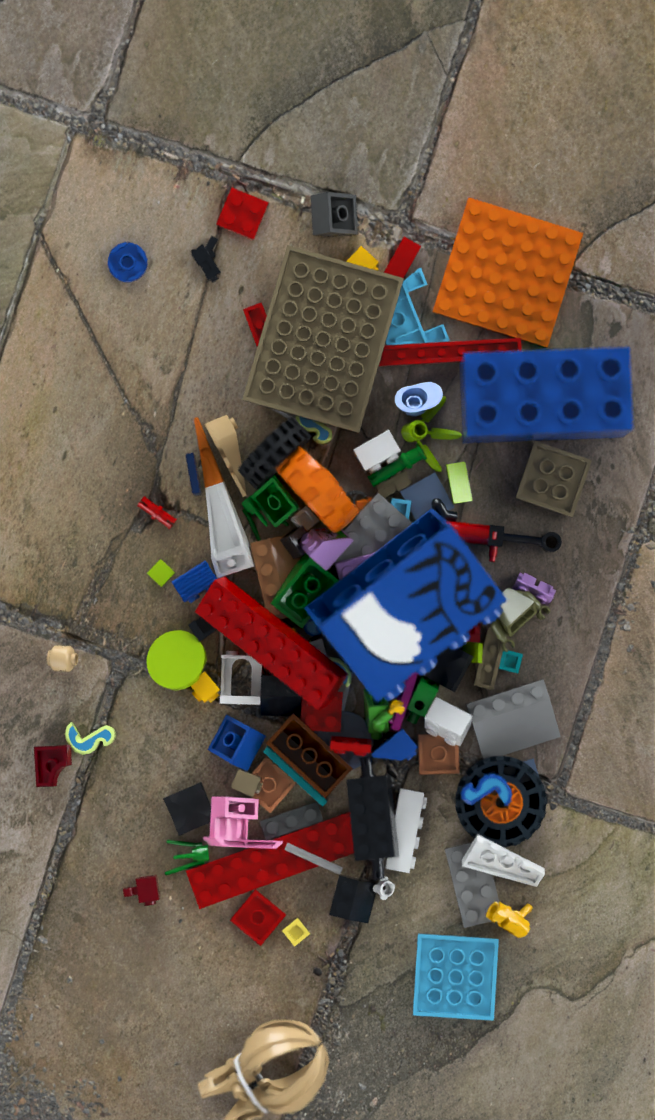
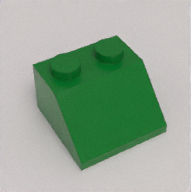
(275, 502)

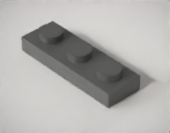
(291, 821)

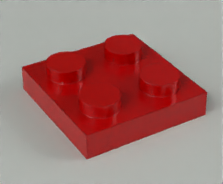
(242, 213)
(326, 719)
(359, 746)

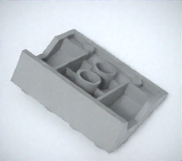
(513, 719)

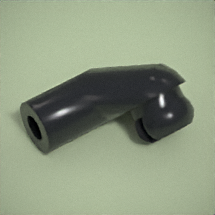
(440, 508)

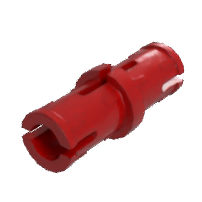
(157, 512)

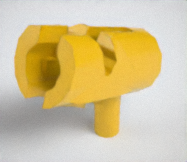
(510, 920)

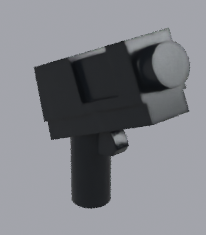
(203, 257)

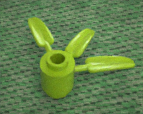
(417, 430)

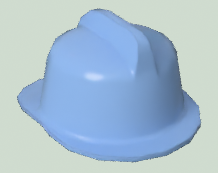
(418, 398)

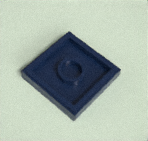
(193, 474)

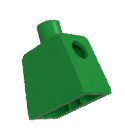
(425, 692)

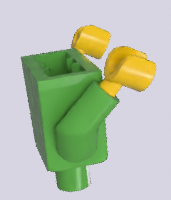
(378, 714)

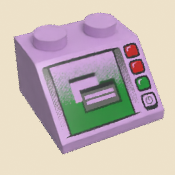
(324, 545)

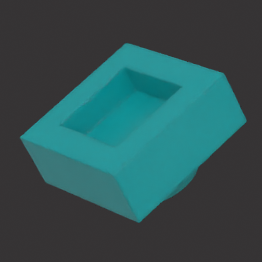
(511, 661)

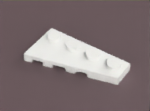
(498, 861)

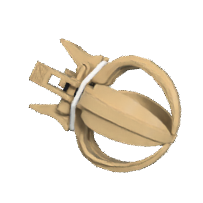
(267, 1095)

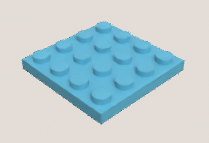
(455, 976)

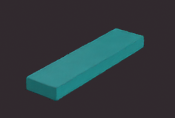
(295, 776)

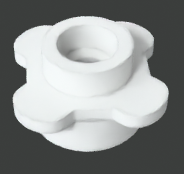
(387, 892)

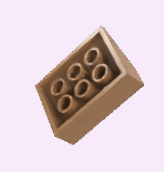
(272, 567)

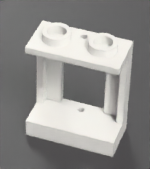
(226, 674)

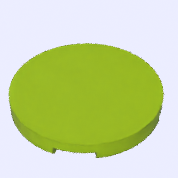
(176, 660)

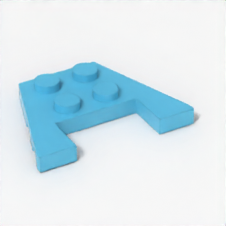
(405, 323)

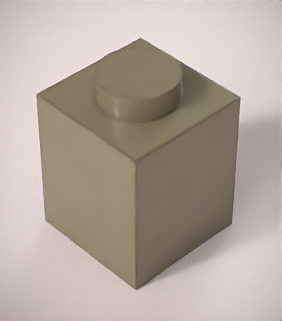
(246, 783)

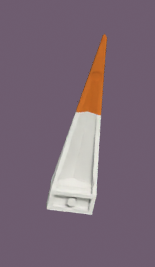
(227, 537)

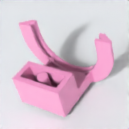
(230, 823)

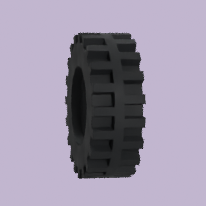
(272, 451)

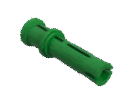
(406, 460)

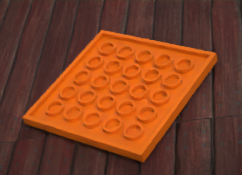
(507, 272)

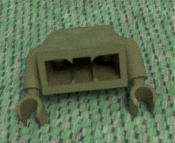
(516, 612)

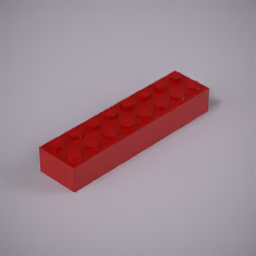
(271, 642)

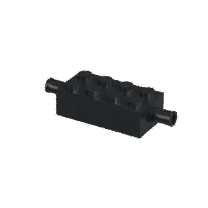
(372, 818)

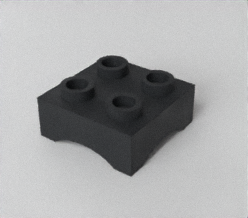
(450, 668)
(189, 808)

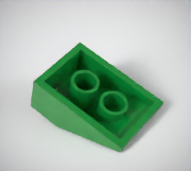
(301, 587)

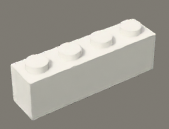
(407, 823)

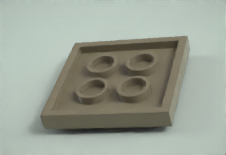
(553, 479)

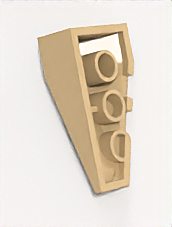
(226, 440)

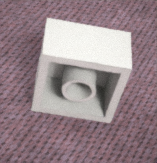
(376, 452)
(447, 722)

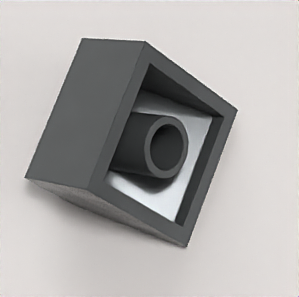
(334, 214)

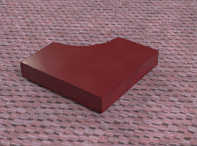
(50, 762)

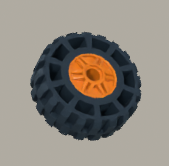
(503, 824)

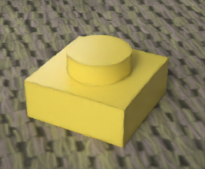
(296, 931)

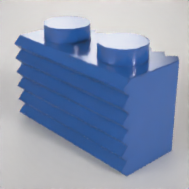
(194, 582)

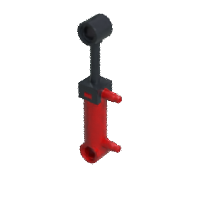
(494, 536)

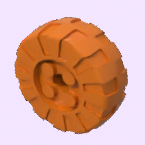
(317, 489)

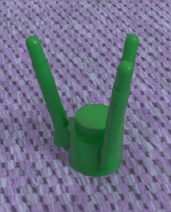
(251, 507)
(199, 853)

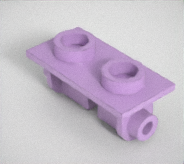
(543, 592)

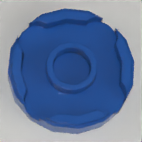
(127, 262)

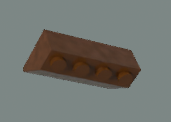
(309, 755)

